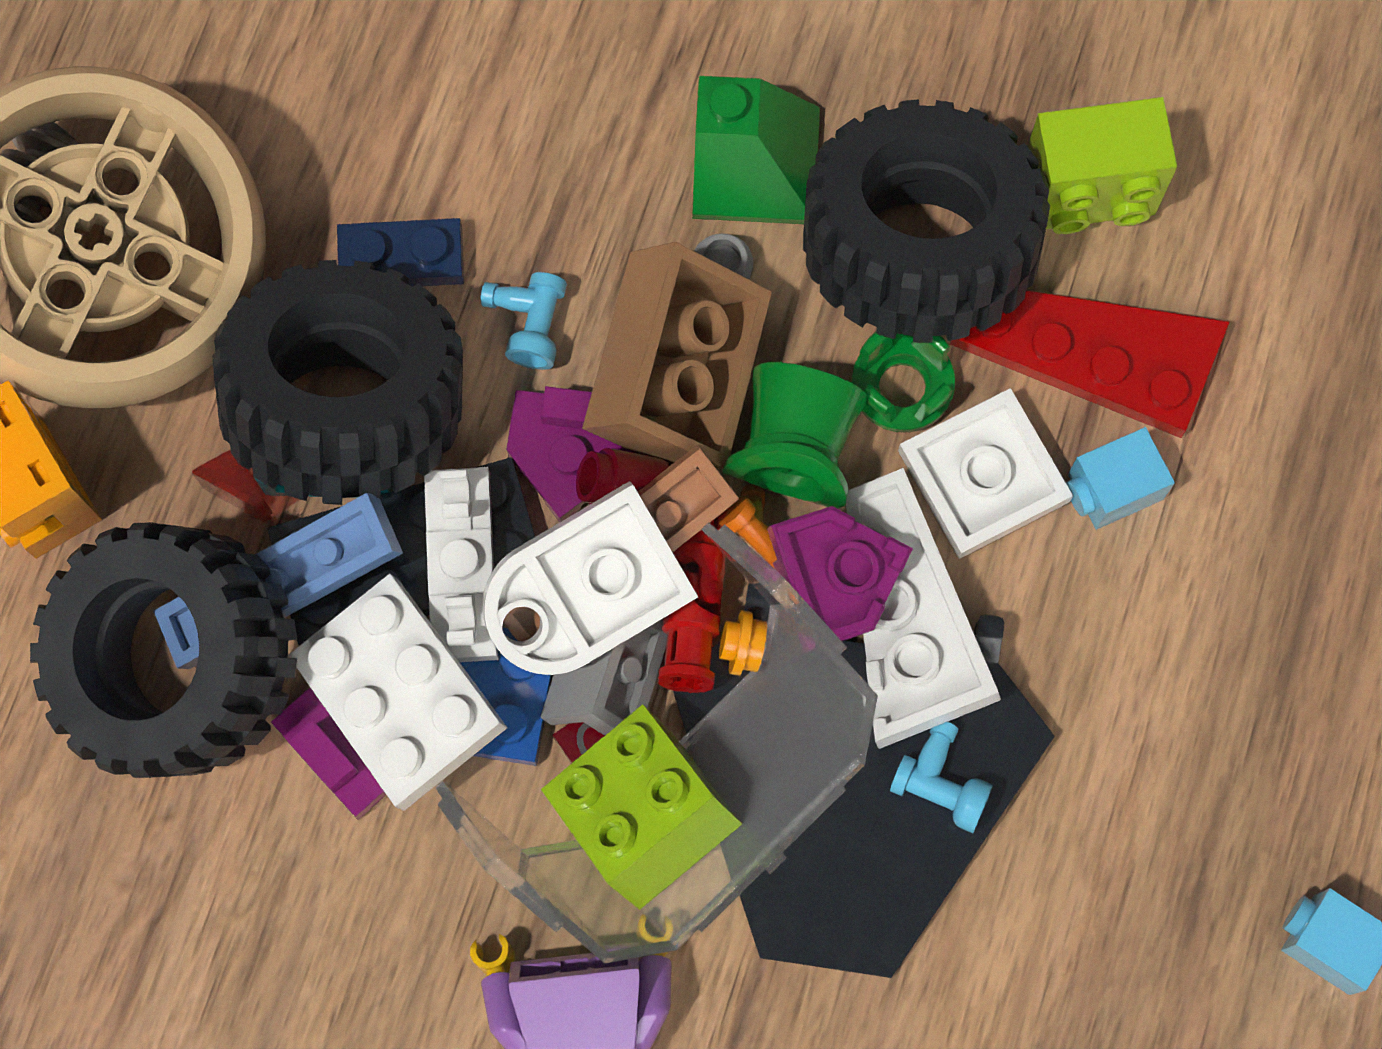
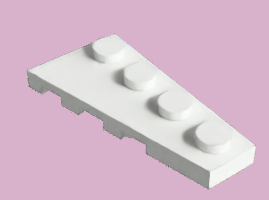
(923, 647)

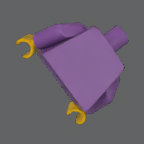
(574, 1000)

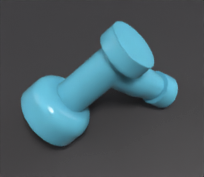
(532, 346)
(923, 779)

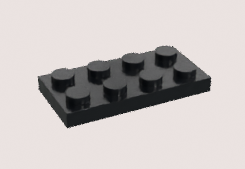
(408, 520)

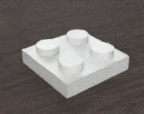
(985, 473)

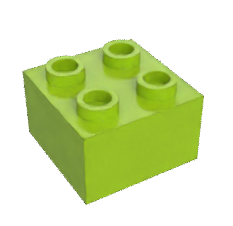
(1104, 162)
(640, 807)

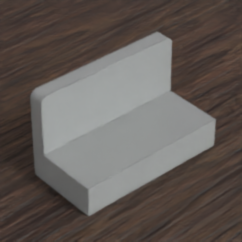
(610, 685)

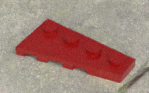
(1108, 354)

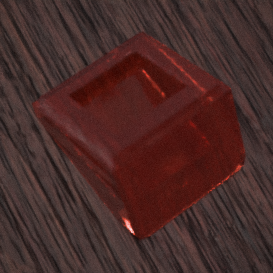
(233, 484)

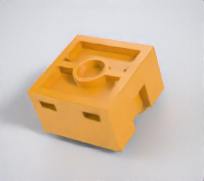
(38, 488)

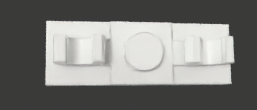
(460, 558)

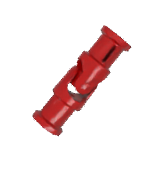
(698, 622)

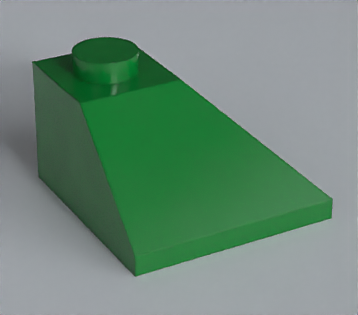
(752, 151)

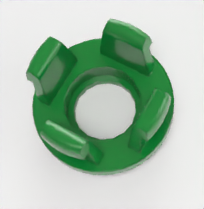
(928, 359)

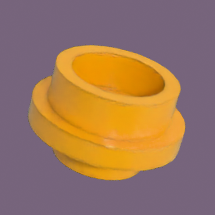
(743, 643)

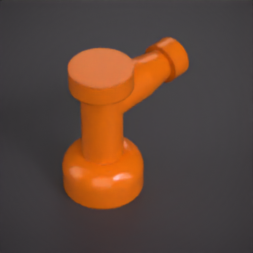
(747, 519)

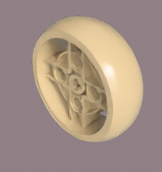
(150, 219)

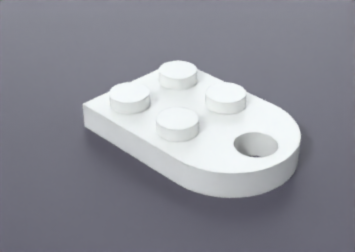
(589, 581)

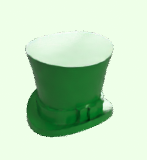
(798, 433)

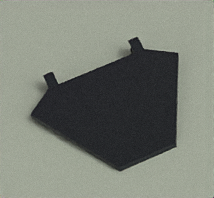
(875, 860)

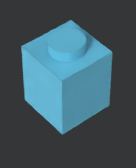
(1119, 479)
(1335, 940)

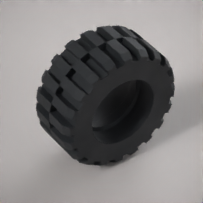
(934, 160)
(331, 320)
(89, 637)

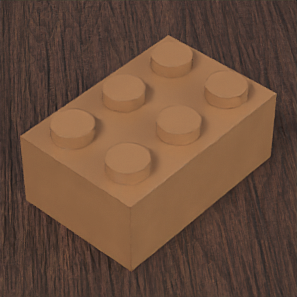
(677, 356)

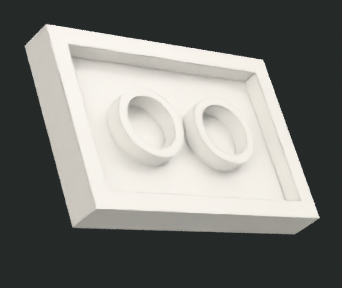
(397, 692)

